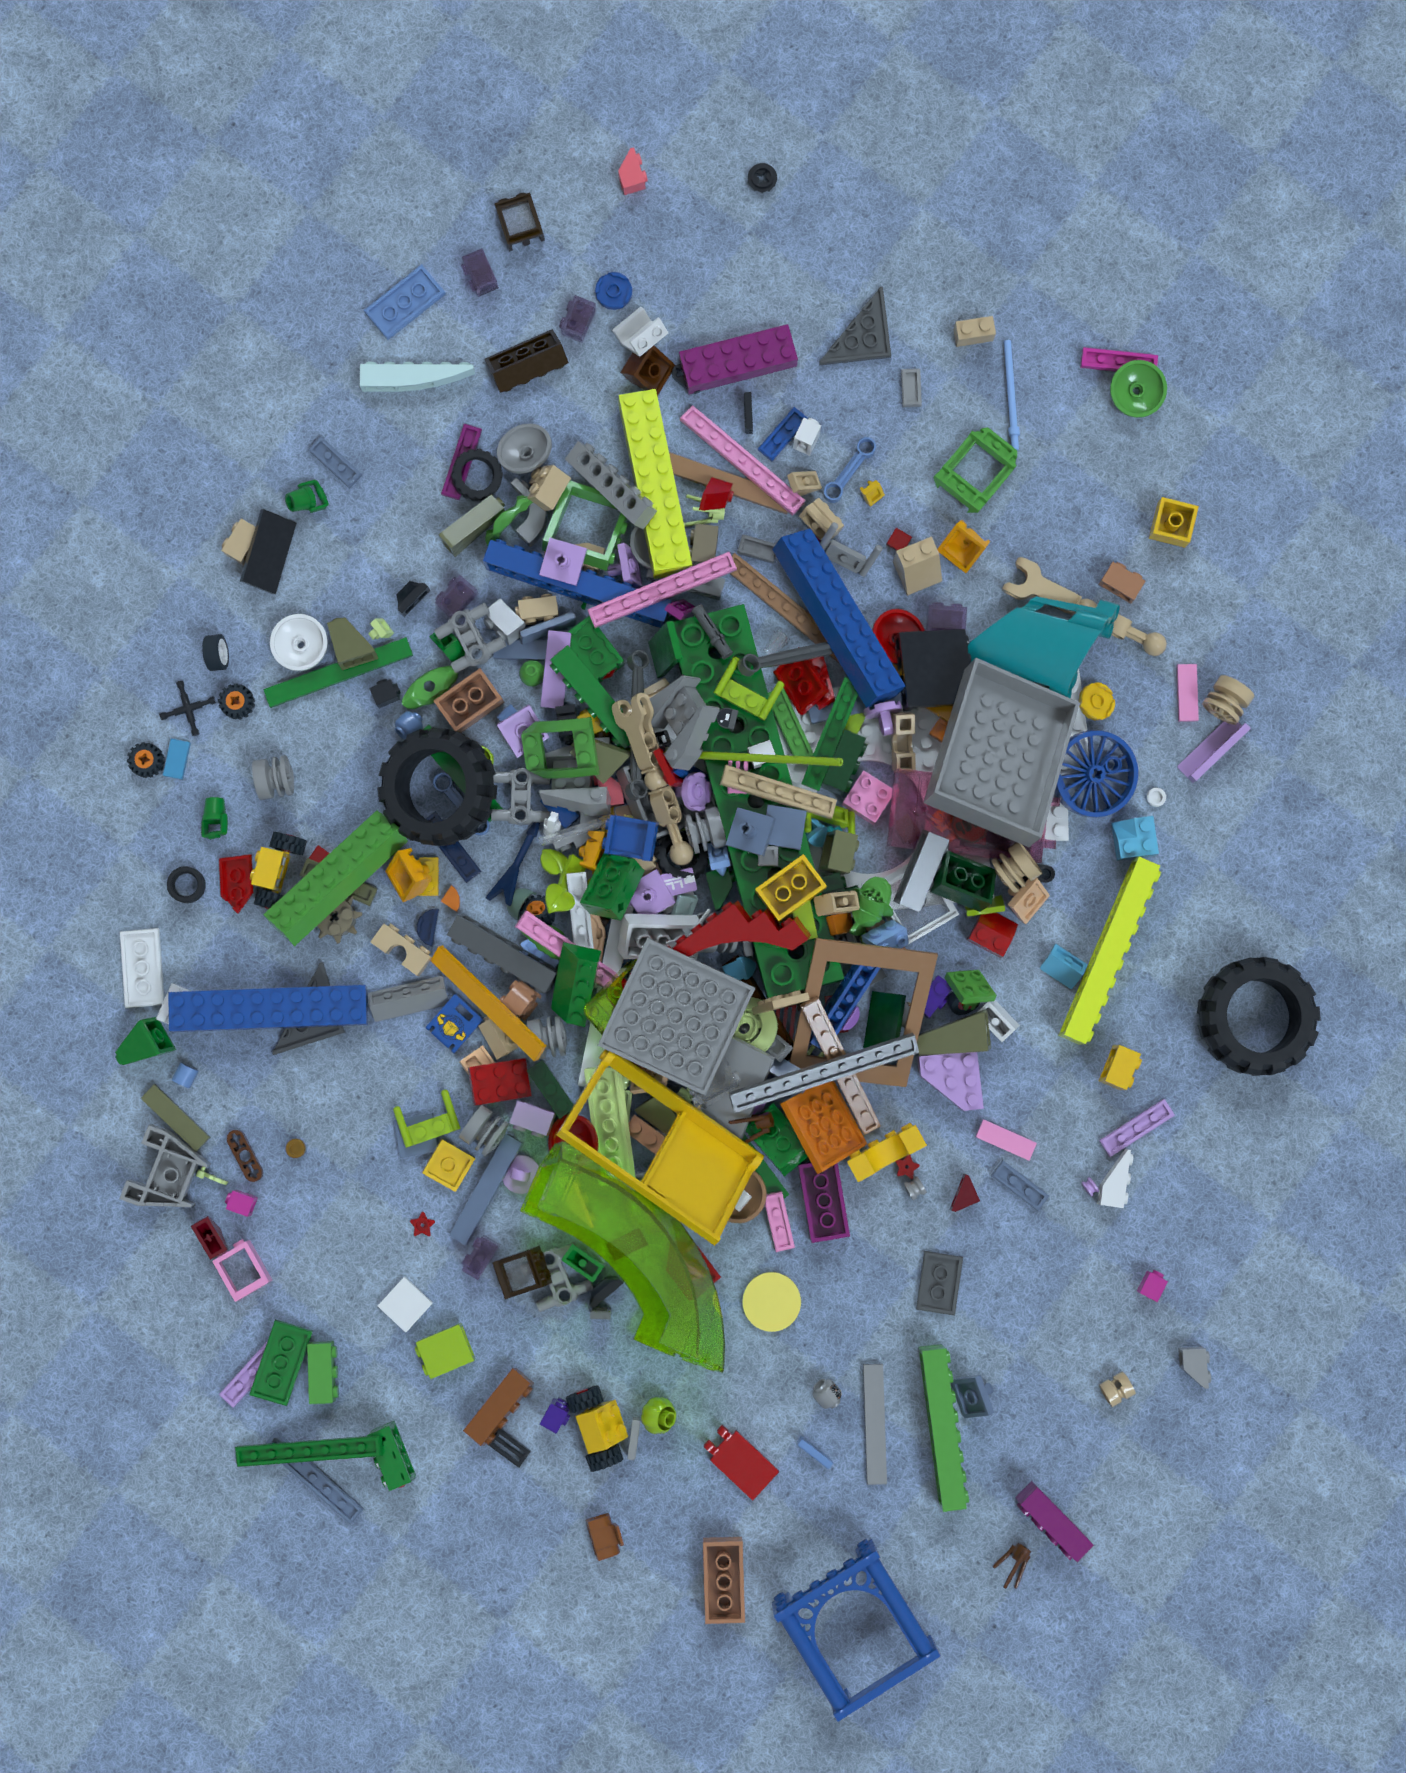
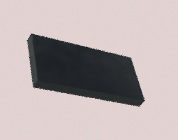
(268, 551)

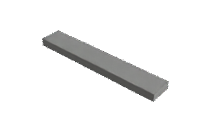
(875, 1424)

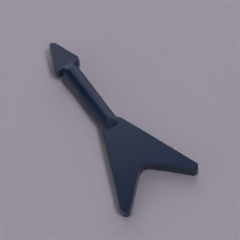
(508, 881)

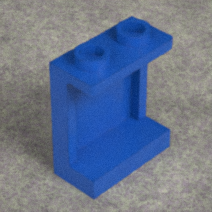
(630, 837)

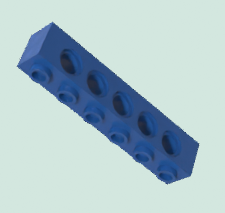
(847, 997)

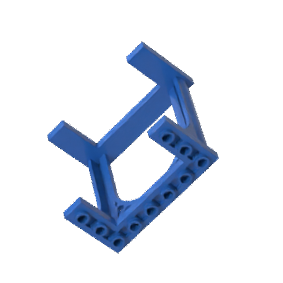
(787, 1608)

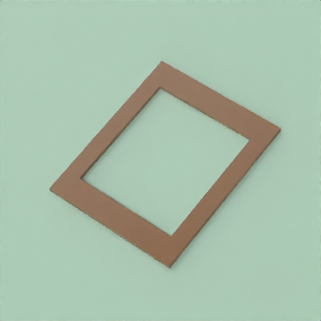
(872, 956)

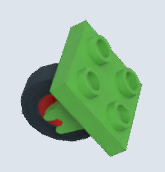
(969, 991)

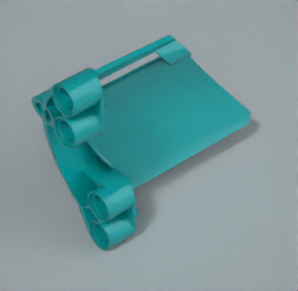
(1043, 645)

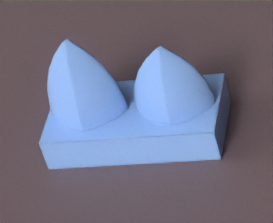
(718, 858)

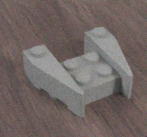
(688, 717)
(575, 792)
(170, 1173)

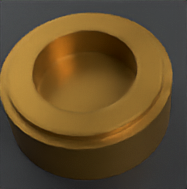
(295, 1148)

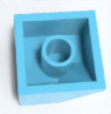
(1135, 838)

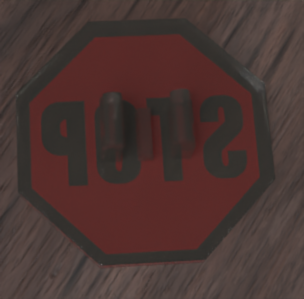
(967, 831)

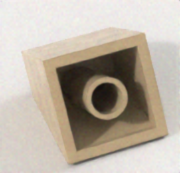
(918, 566)

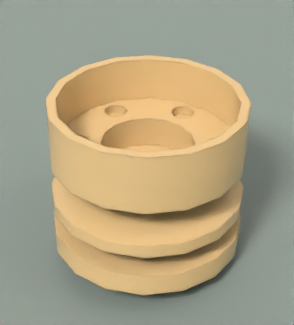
(1228, 699)
(1016, 867)

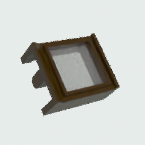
(519, 219)
(522, 1272)

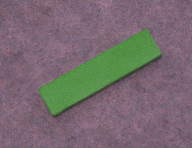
(790, 726)

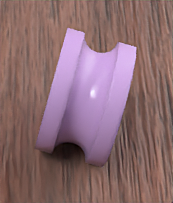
(1090, 1186)

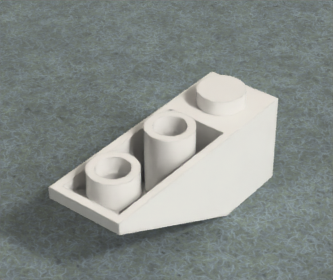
(1113, 1187)

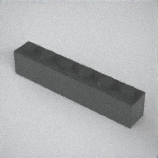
(503, 953)

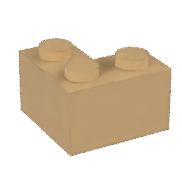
(547, 486)

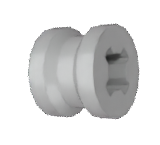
(915, 1188)

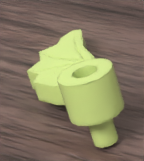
(201, 1173)

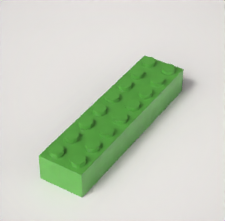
(335, 878)
(942, 1427)

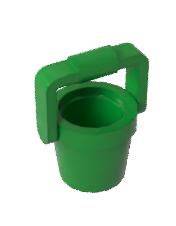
(305, 498)
(213, 814)

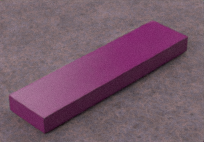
(468, 440)
(680, 609)

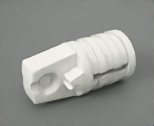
(551, 824)

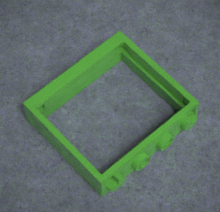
(591, 494)

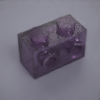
(480, 272)
(578, 318)
(456, 596)
(946, 617)
(480, 1257)

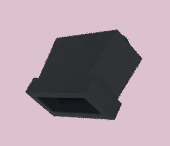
(563, 713)

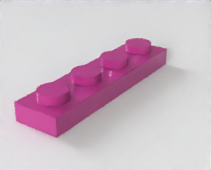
(1111, 360)

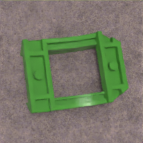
(960, 487)
(583, 742)

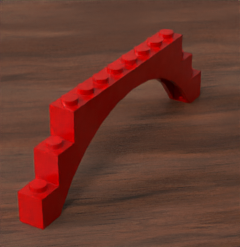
(736, 925)

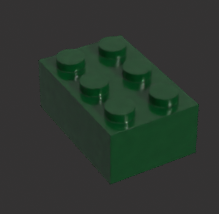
(849, 749)
(965, 881)

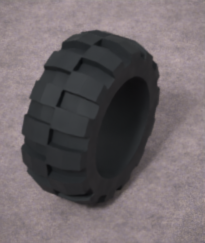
(396, 780)
(1301, 1008)

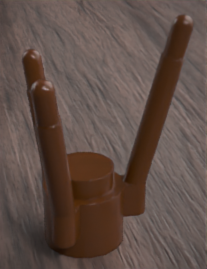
(762, 1121)
(1021, 1555)

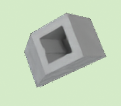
(1194, 1362)

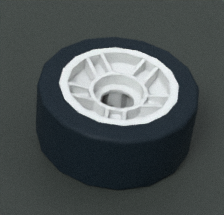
(215, 652)

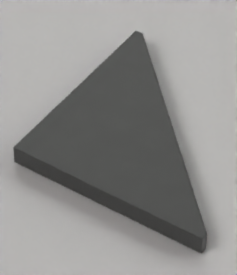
(864, 337)
(298, 1037)

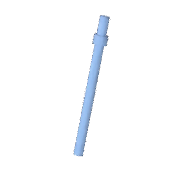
(1013, 430)

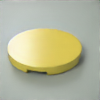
(771, 1301)

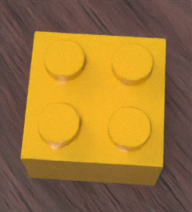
(1173, 522)
(1120, 1067)

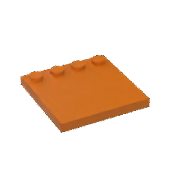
(824, 1125)

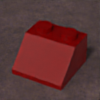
(993, 933)

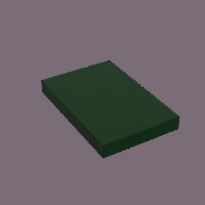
(884, 1018)

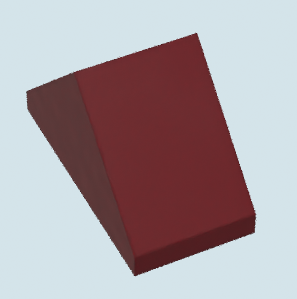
(965, 1194)
(210, 1237)

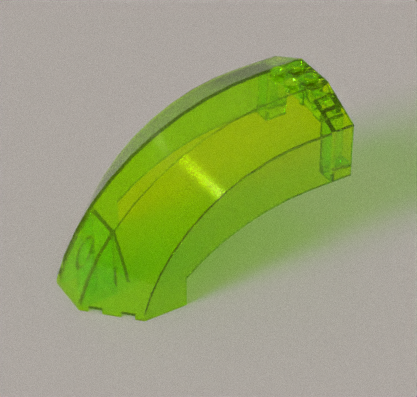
(643, 1248)

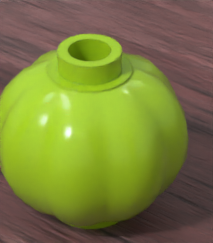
(658, 1415)

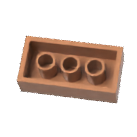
(723, 1580)

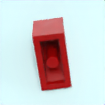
(716, 495)

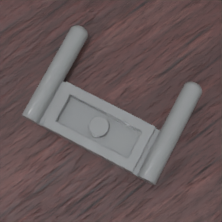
(845, 556)

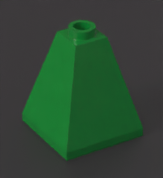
(144, 1041)

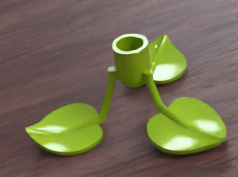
(555, 896)

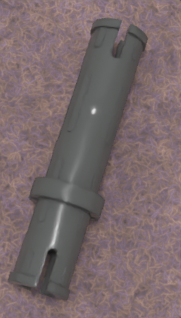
(714, 635)

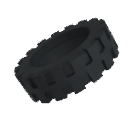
(483, 456)
(698, 868)

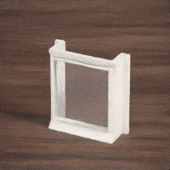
(932, 915)

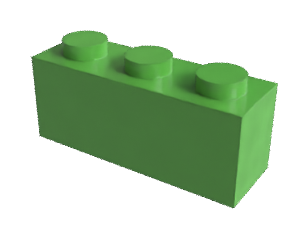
(322, 1372)

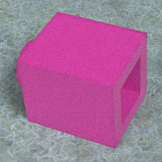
(241, 1202)
(1152, 1285)

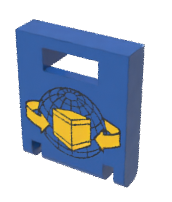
(452, 1026)

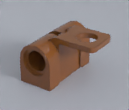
(604, 1536)

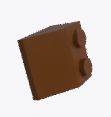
(648, 370)

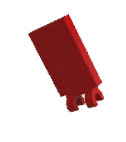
(741, 1462)

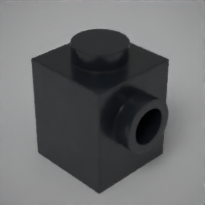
(385, 692)

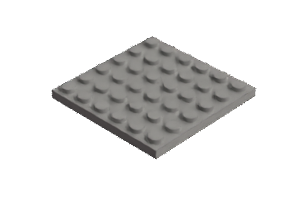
(676, 1016)

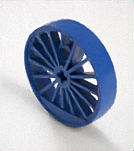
(1102, 769)

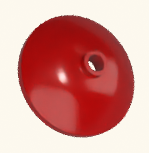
(892, 623)
(580, 1128)

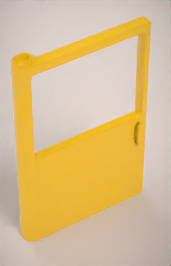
(697, 1166)

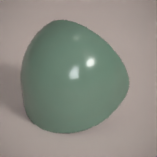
(519, 897)

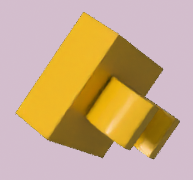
(872, 492)

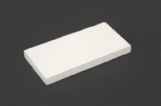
(142, 968)

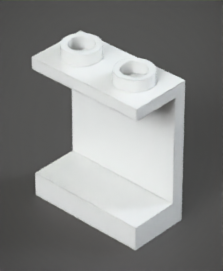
(639, 332)

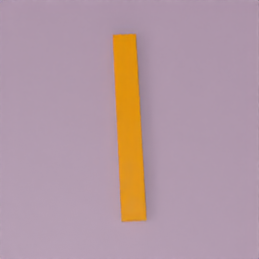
(488, 1003)

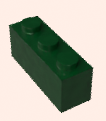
(551, 1088)

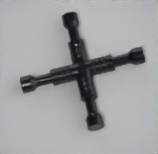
(187, 708)

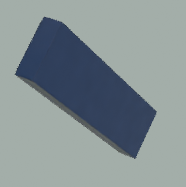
(458, 856)

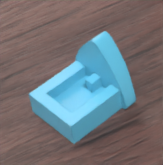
(817, 834)
(741, 968)

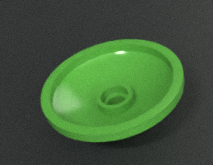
(1149, 382)

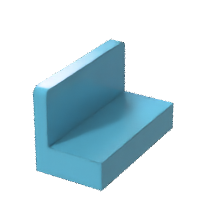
(1064, 966)

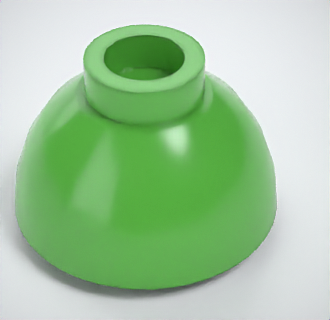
(532, 673)

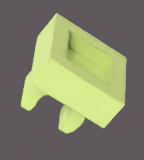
(381, 629)

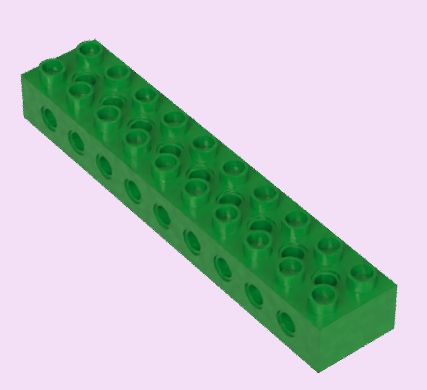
(777, 969)

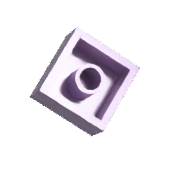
(532, 1118)

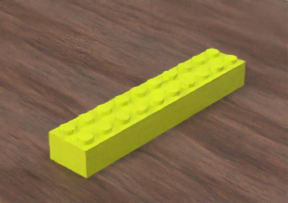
(656, 481)
(1109, 951)

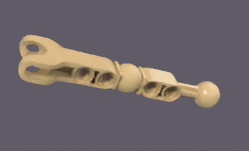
(1036, 585)
(638, 727)

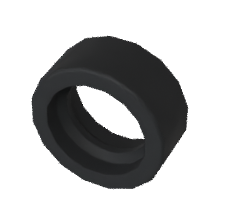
(201, 885)

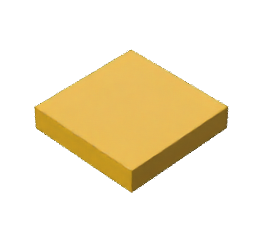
(448, 1165)

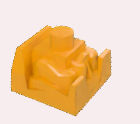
(962, 546)
(592, 850)
(408, 875)

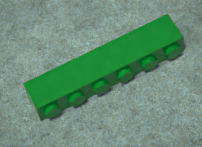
(589, 691)

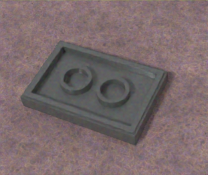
(939, 1283)

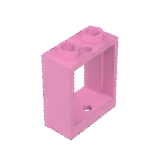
(265, 1277)

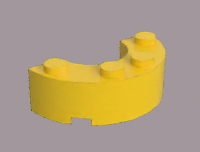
(886, 1151)

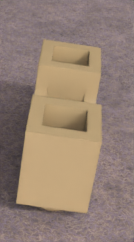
(901, 741)
(416, 958)

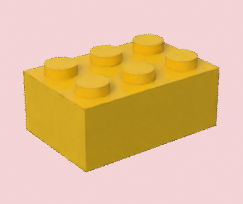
(790, 888)

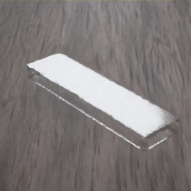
(573, 831)

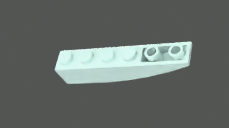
(410, 376)

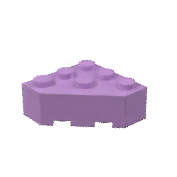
(954, 1077)

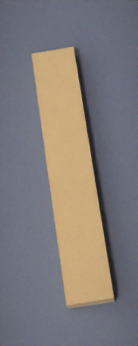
(778, 792)

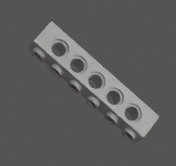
(611, 485)

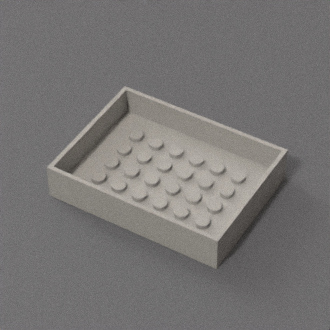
(1002, 753)

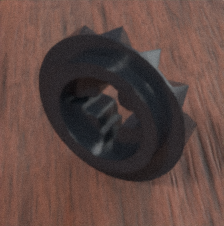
(760, 170)

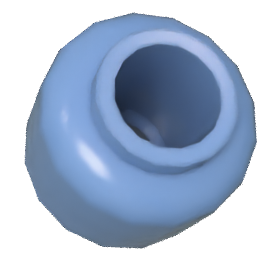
(408, 723)

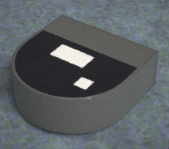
(727, 718)

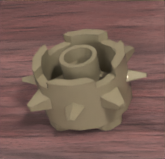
(345, 924)

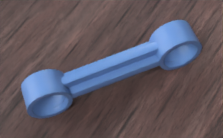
(849, 469)
(455, 797)

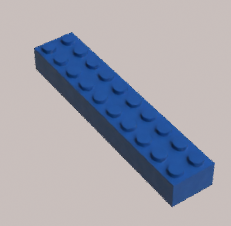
(591, 589)
(838, 617)
(267, 1008)

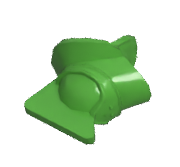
(870, 909)

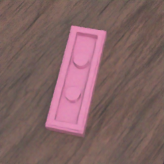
(1187, 693)
(1006, 1140)
(779, 1221)

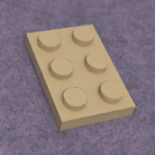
(779, 1002)

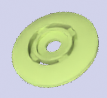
(765, 1021)

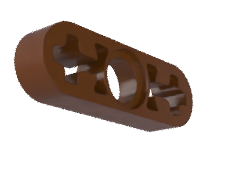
(246, 1171)

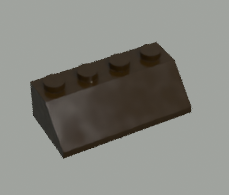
(526, 361)

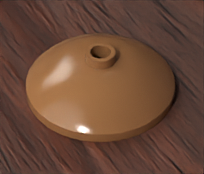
(757, 1189)

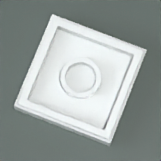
(405, 1304)

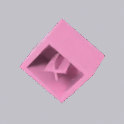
(868, 797)

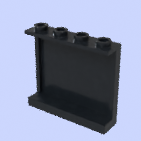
(931, 666)

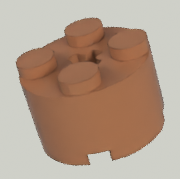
(521, 999)

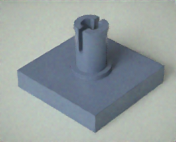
(750, 831)
(973, 1396)

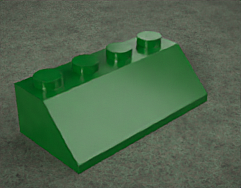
(575, 982)

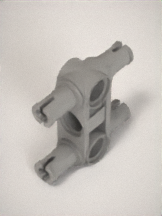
(470, 637)
(519, 797)
(561, 1282)

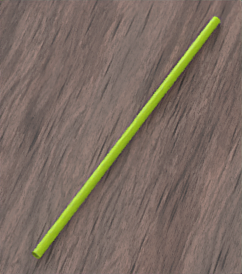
(769, 758)

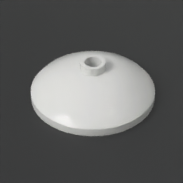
(290, 633)

